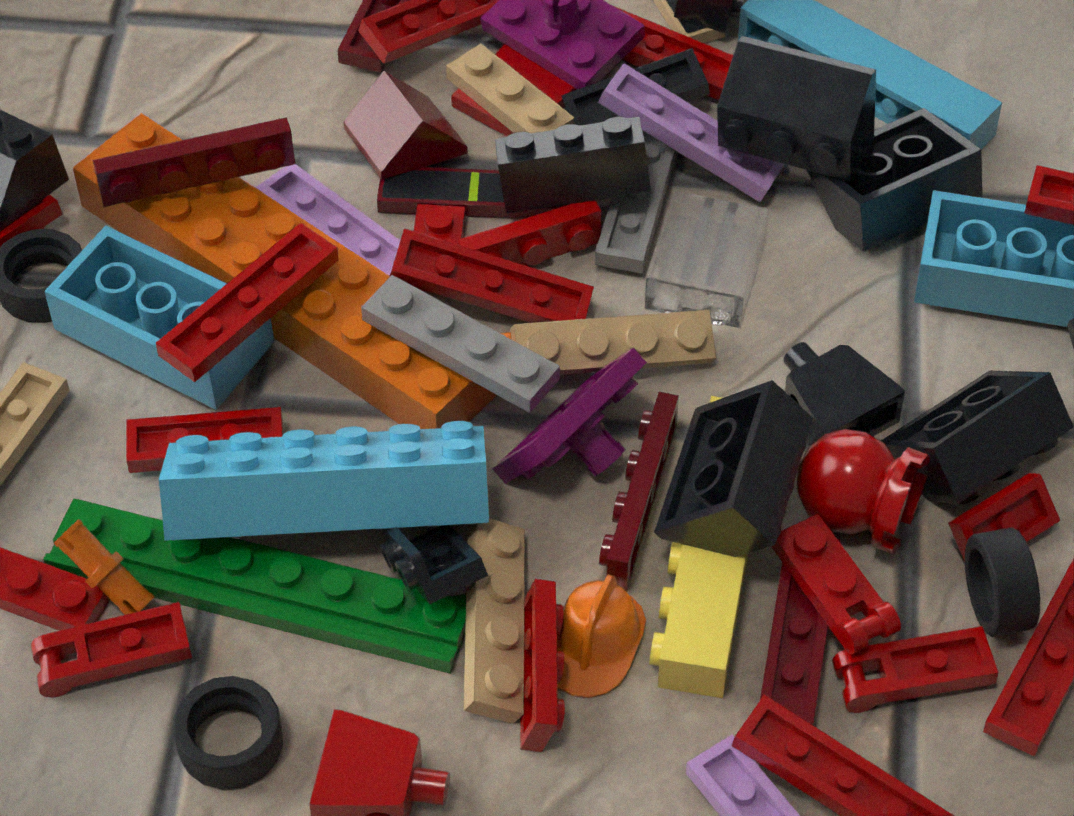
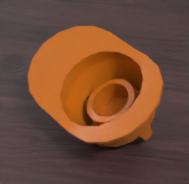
(598, 637)

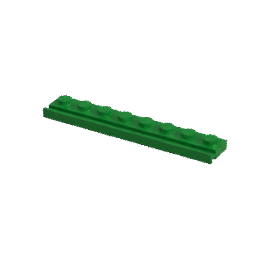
(276, 588)

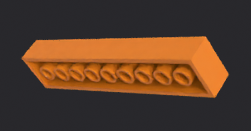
(230, 226)

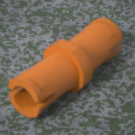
(103, 569)

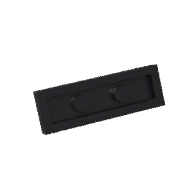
(676, 73)

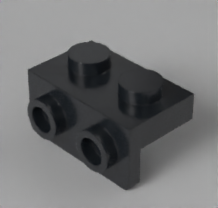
(433, 563)

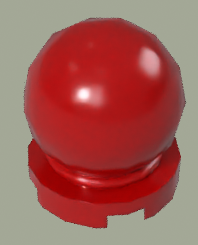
(861, 485)

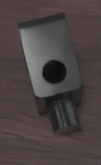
(841, 391)

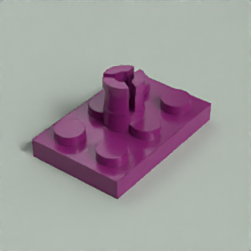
(566, 37)
(576, 425)

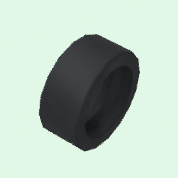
(24, 251)
(1002, 582)
(223, 695)

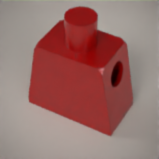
(373, 771)

